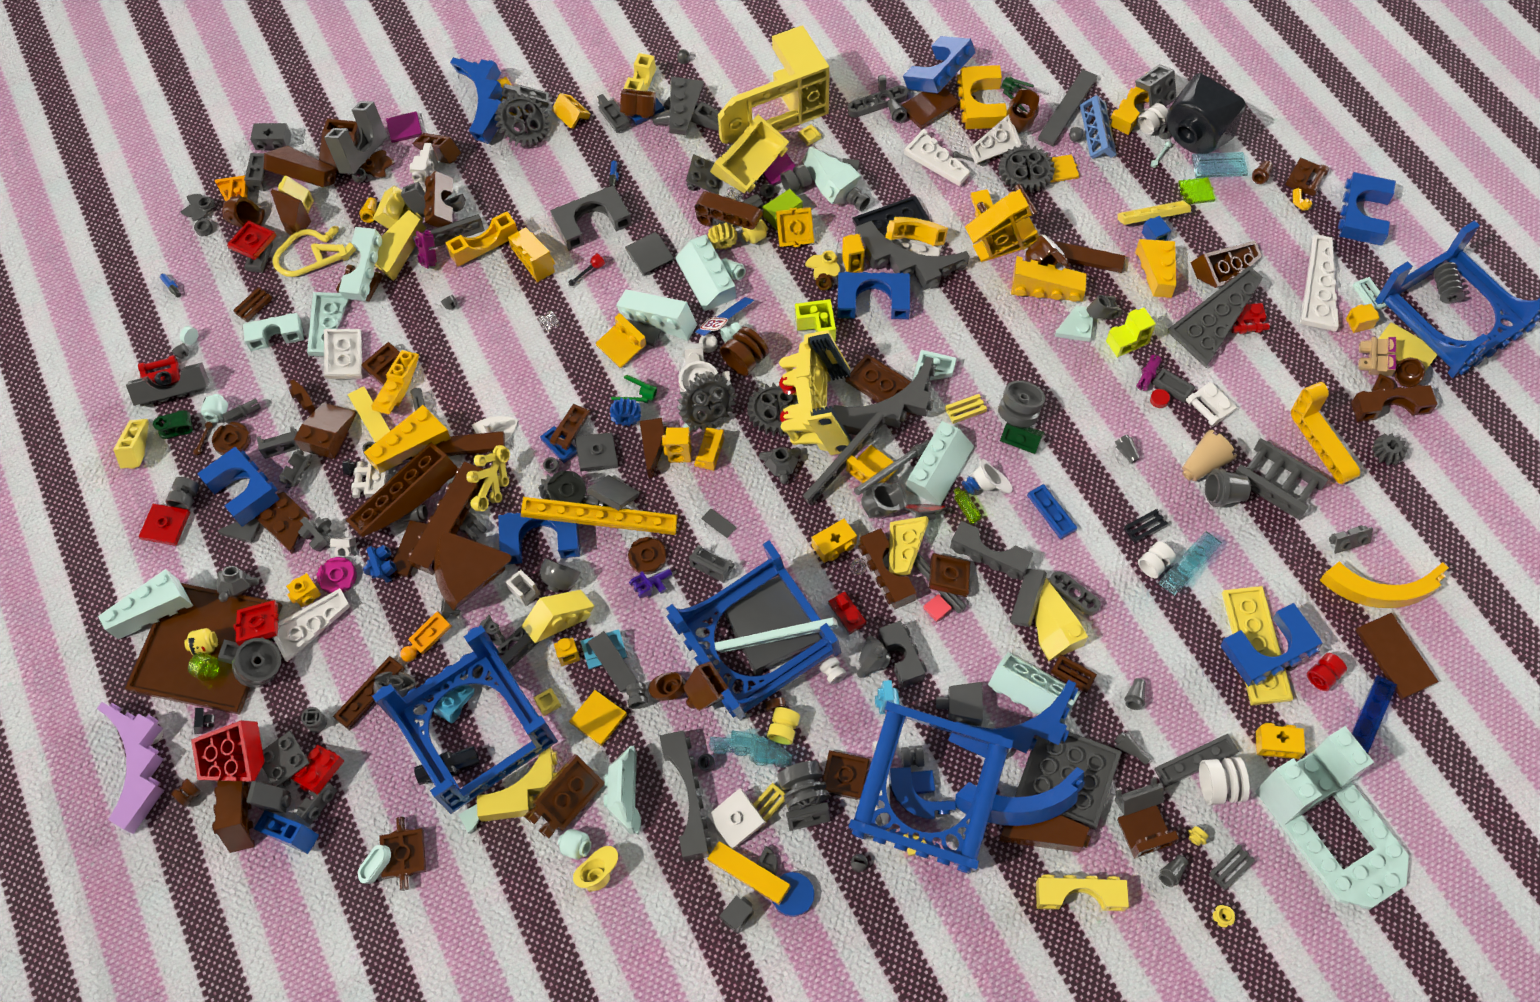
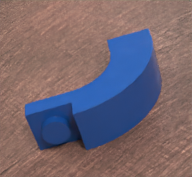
(904, 793)

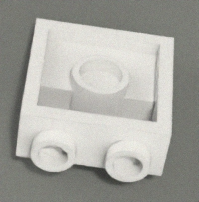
(424, 165)

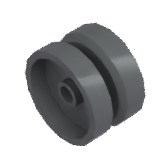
(1021, 403)
(256, 674)

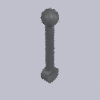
(956, 155)

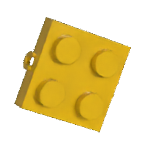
(795, 226)

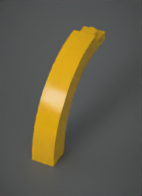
(1378, 595)

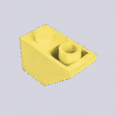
(296, 190)

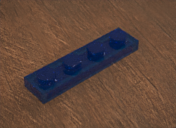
(1373, 711)

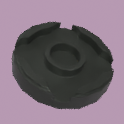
(566, 487)

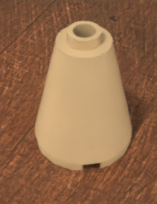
(1208, 455)

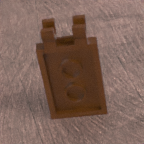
(565, 796)

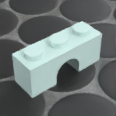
(258, 332)

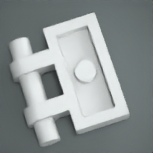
(373, 482)

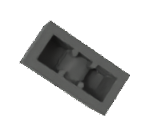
(270, 136)

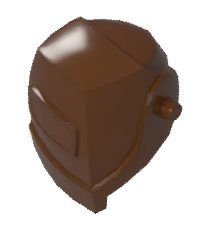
(241, 210)

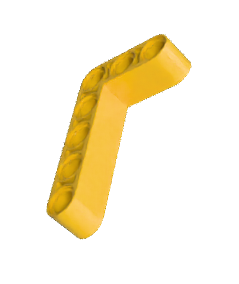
(1320, 435)

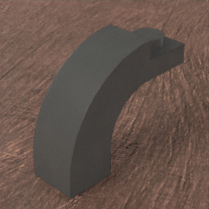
(414, 198)

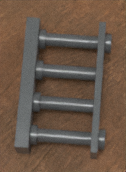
(1272, 493)

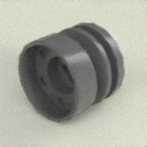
(802, 785)

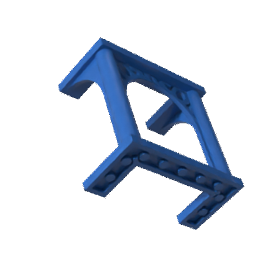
(1463, 354)
(692, 618)
(402, 712)
(967, 852)

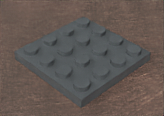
(1052, 763)

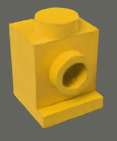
(564, 648)

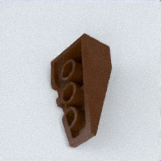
(1224, 264)

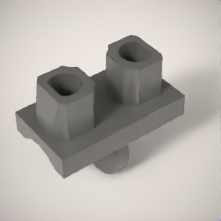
(319, 529)

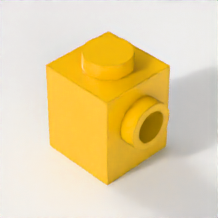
(1362, 318)

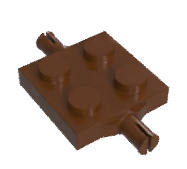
(406, 853)

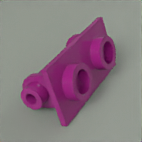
(423, 242)

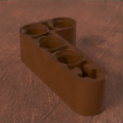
(727, 210)

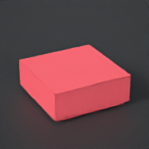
(937, 607)

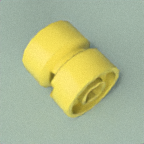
(782, 729)

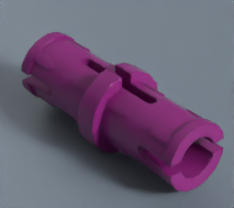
(1148, 372)

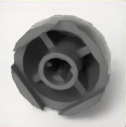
(558, 576)
(402, 683)

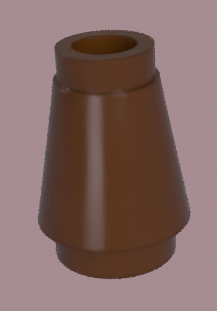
(1262, 172)

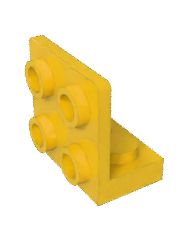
(621, 341)
(868, 465)

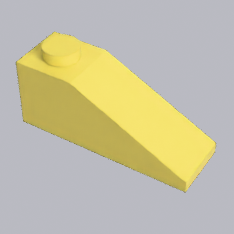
(132, 444)

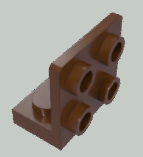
(1146, 831)

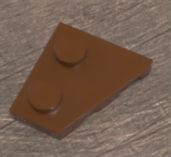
(381, 362)

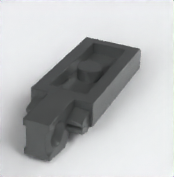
(541, 96)
(612, 114)

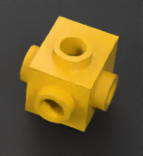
(303, 591)

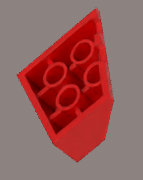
(229, 753)

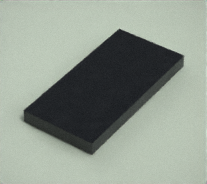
(880, 217)

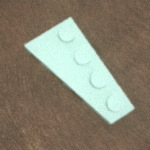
(325, 314)

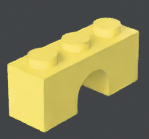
(643, 73)

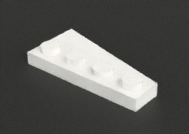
(308, 623)

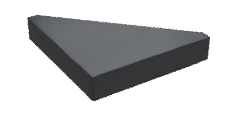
(246, 533)

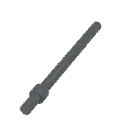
(915, 451)

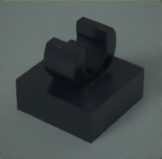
(202, 720)

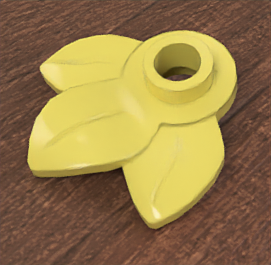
(822, 265)

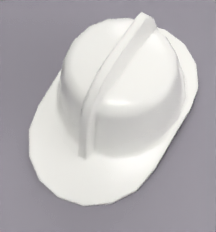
(990, 478)

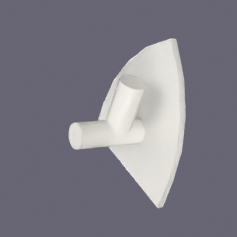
(496, 424)

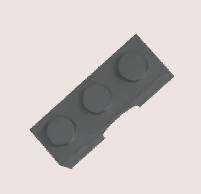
(896, 638)

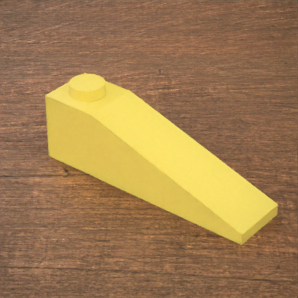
(1057, 625)

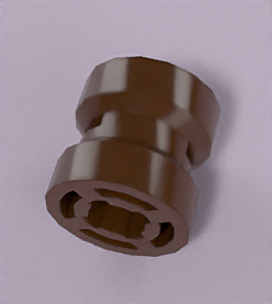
(190, 789)

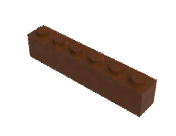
(448, 517)

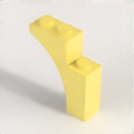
(517, 799)

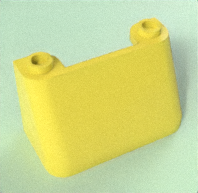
(750, 155)

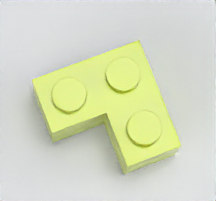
(816, 316)
(1133, 334)

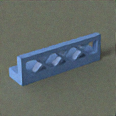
(1101, 124)

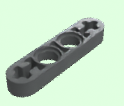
(899, 92)

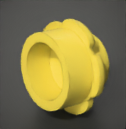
(1198, 836)
(1228, 912)

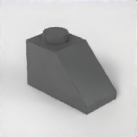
(269, 797)

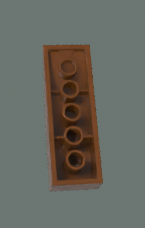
(404, 491)

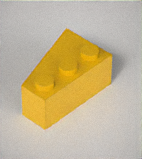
(1159, 264)

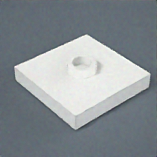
(736, 818)

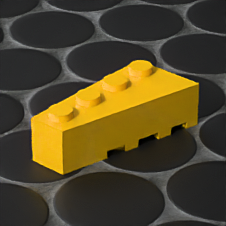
(1047, 281)
(406, 440)

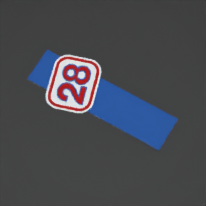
(718, 322)

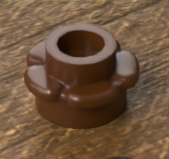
(824, 286)

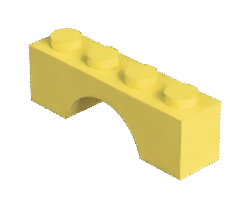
(1109, 893)

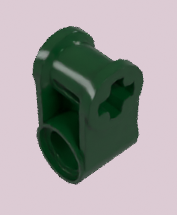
(174, 424)

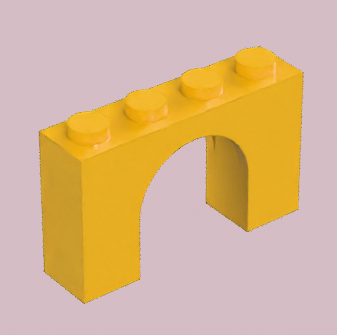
(976, 114)

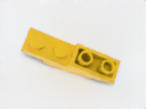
(397, 382)

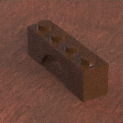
(1416, 400)
(897, 588)

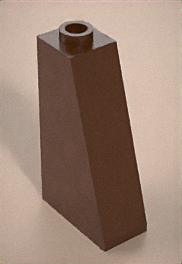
(299, 166)
(1054, 833)

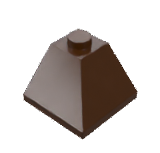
(291, 212)

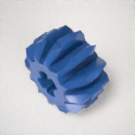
(625, 412)

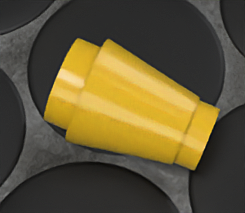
(368, 210)

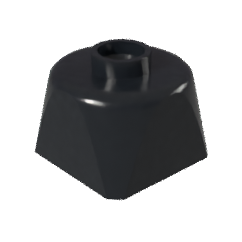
(1204, 115)

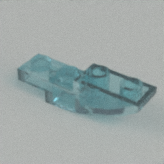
(1190, 563)
(760, 749)

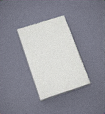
(342, 354)

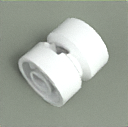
(1152, 118)
(1156, 560)

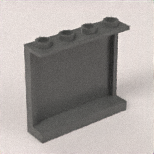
(766, 610)

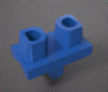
(377, 566)

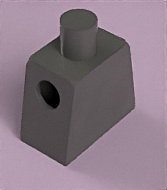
(963, 703)

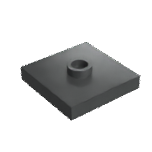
(596, 452)

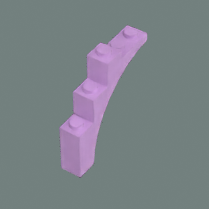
(139, 788)

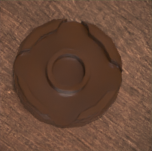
(231, 436)
(647, 555)

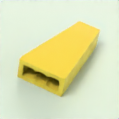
(398, 244)

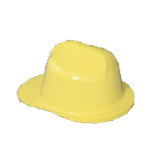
(596, 870)

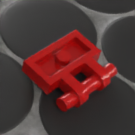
(1251, 314)

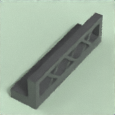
(464, 227)
(512, 655)

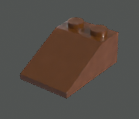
(325, 430)

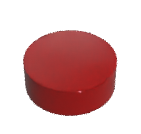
(1159, 398)

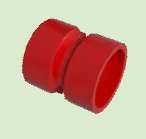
(1327, 671)

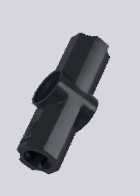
(454, 762)

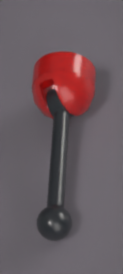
(596, 262)

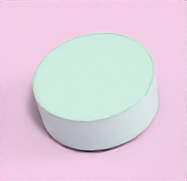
(188, 335)

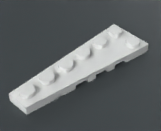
(1319, 295)

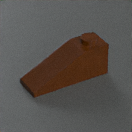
(443, 146)
(652, 442)

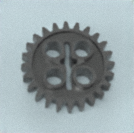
(535, 117)
(1014, 171)
(710, 396)
(760, 411)

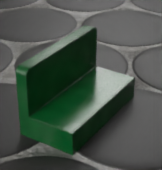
(1022, 437)

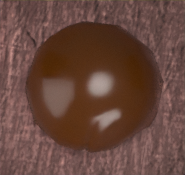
(1409, 372)

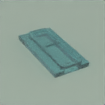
(1219, 164)

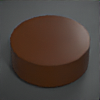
(774, 703)

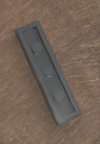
(1189, 763)

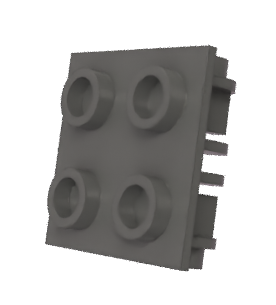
(700, 175)
(283, 760)

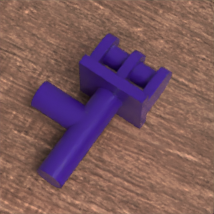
(644, 585)

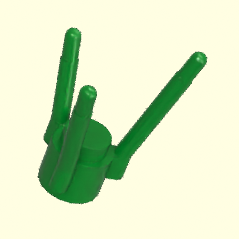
(647, 391)

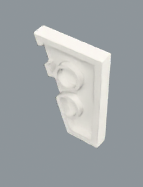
(996, 141)

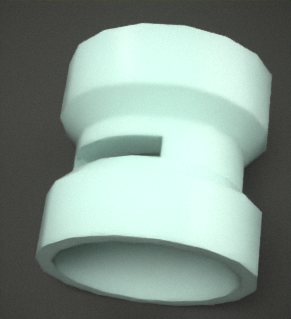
(727, 333)

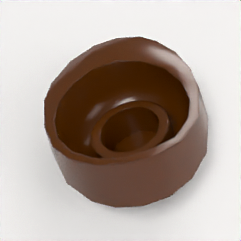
(667, 686)

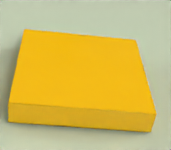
(598, 718)

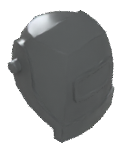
(883, 500)

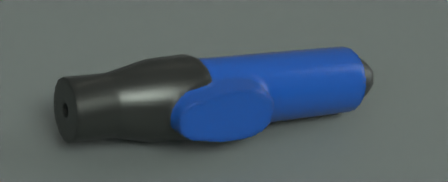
(613, 173)
(172, 286)

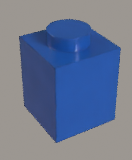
(1156, 229)

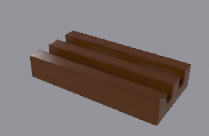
(251, 303)
(1079, 668)

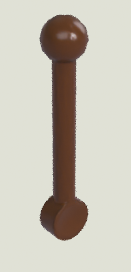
(197, 451)

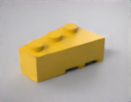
(532, 254)

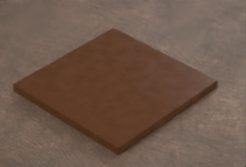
(164, 661)

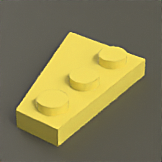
(905, 543)

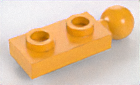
(426, 636)

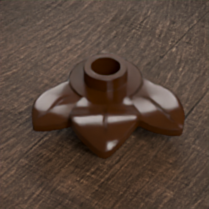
(377, 164)

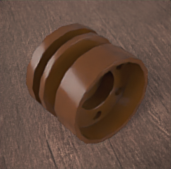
(744, 351)

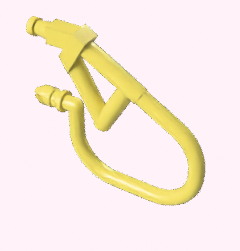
(345, 252)

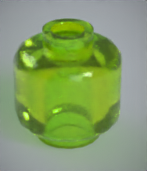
(203, 666)

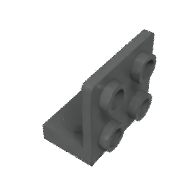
(1159, 84)

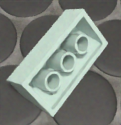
(706, 273)
(940, 464)
(1027, 684)

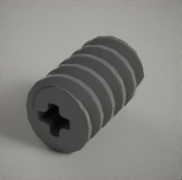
(1449, 283)

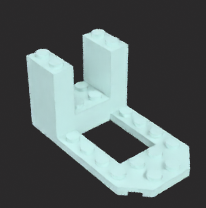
(1327, 773)

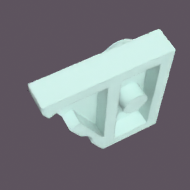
(1076, 325)
(943, 363)

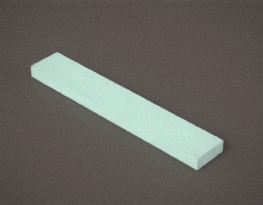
(774, 635)

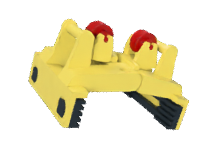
(815, 366)

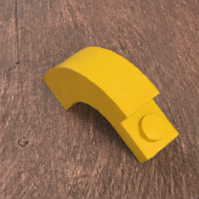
(916, 229)

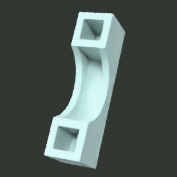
(356, 284)

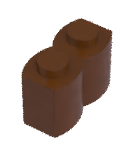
(638, 103)

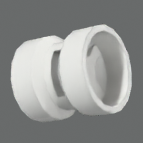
(833, 670)

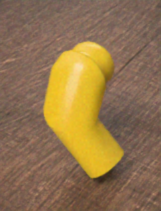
(1299, 202)

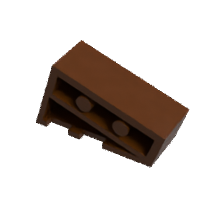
(232, 815)

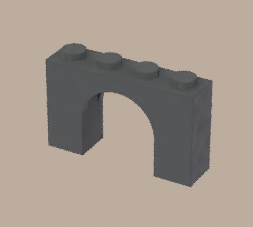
(371, 136)
(603, 201)

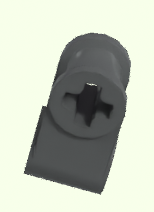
(1104, 308)

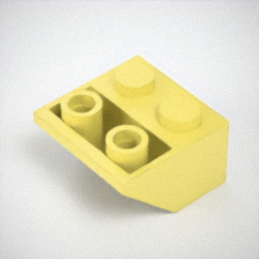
(391, 207)

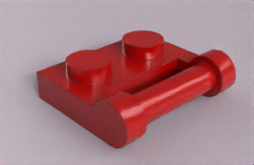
(174, 370)

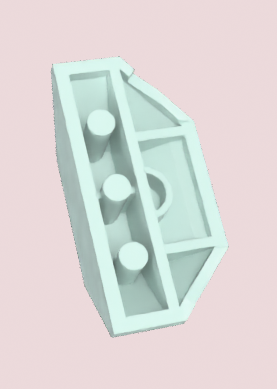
(622, 788)

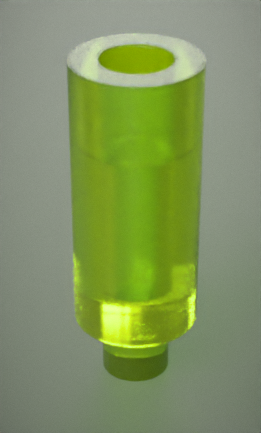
(967, 506)

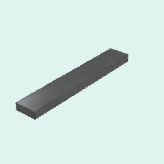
(1067, 107)
(839, 463)

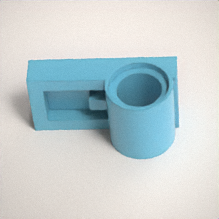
(885, 694)
(451, 704)

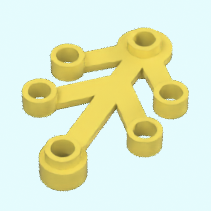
(499, 457)

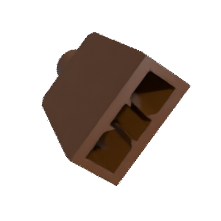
(704, 687)

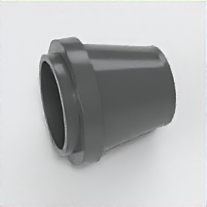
(1226, 488)

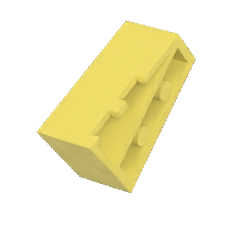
(556, 614)

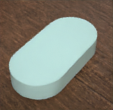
(374, 864)

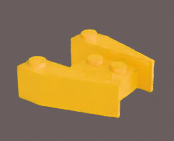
(999, 228)

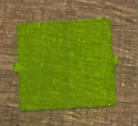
(1196, 190)

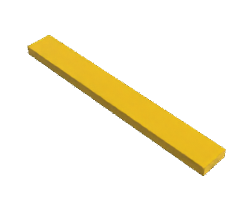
(598, 515)

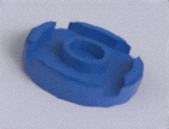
(798, 898)

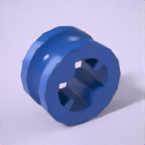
(970, 485)

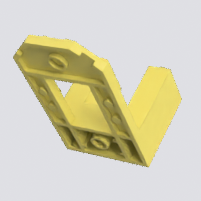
(800, 84)

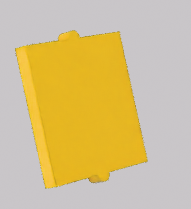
(1064, 168)

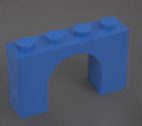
(932, 79)
(1354, 223)
(893, 284)
(234, 466)
(514, 528)
(1255, 666)

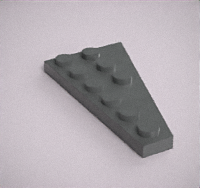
(1210, 322)

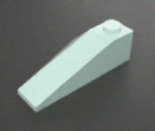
(831, 175)

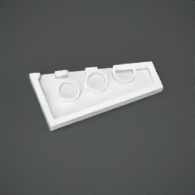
(931, 155)

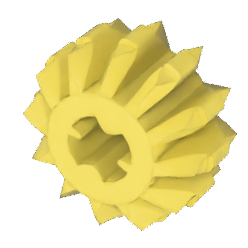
(722, 236)

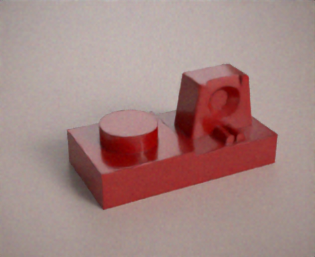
(847, 612)

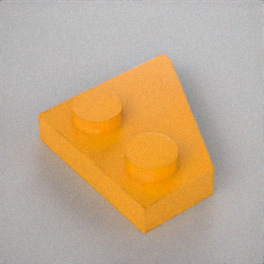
(232, 187)

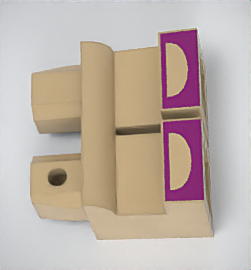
(1381, 356)

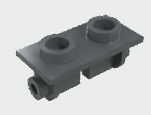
(292, 475)
(1356, 537)
(492, 630)
(310, 810)

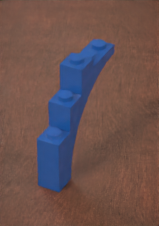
(489, 95)
(1044, 725)

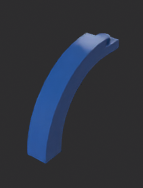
(1029, 809)

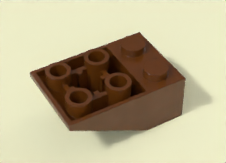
(325, 154)

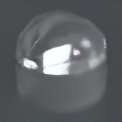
(854, 566)

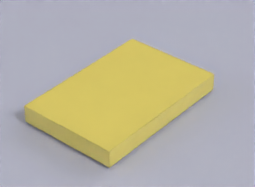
(1409, 345)

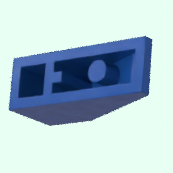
(286, 831)

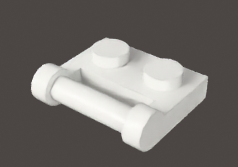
(1214, 400)

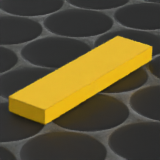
(749, 873)

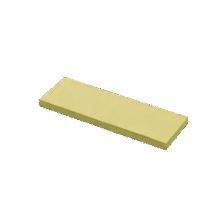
(1250, 613)

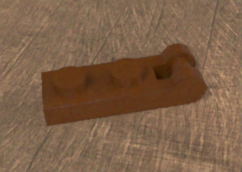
(570, 426)

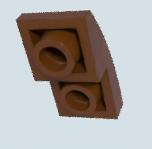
(302, 396)

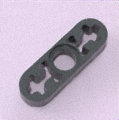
(1090, 598)

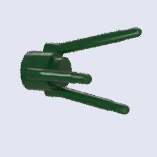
(1011, 85)

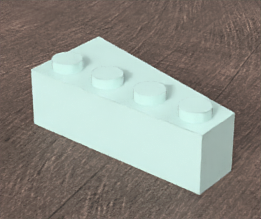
(659, 312)
(145, 605)

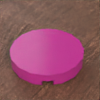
(336, 574)

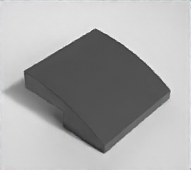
(649, 253)

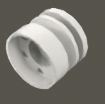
(1224, 781)

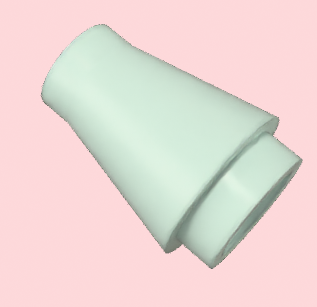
(734, 269)

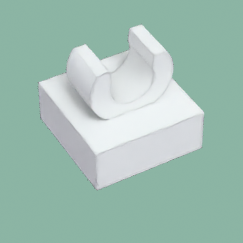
(342, 542)

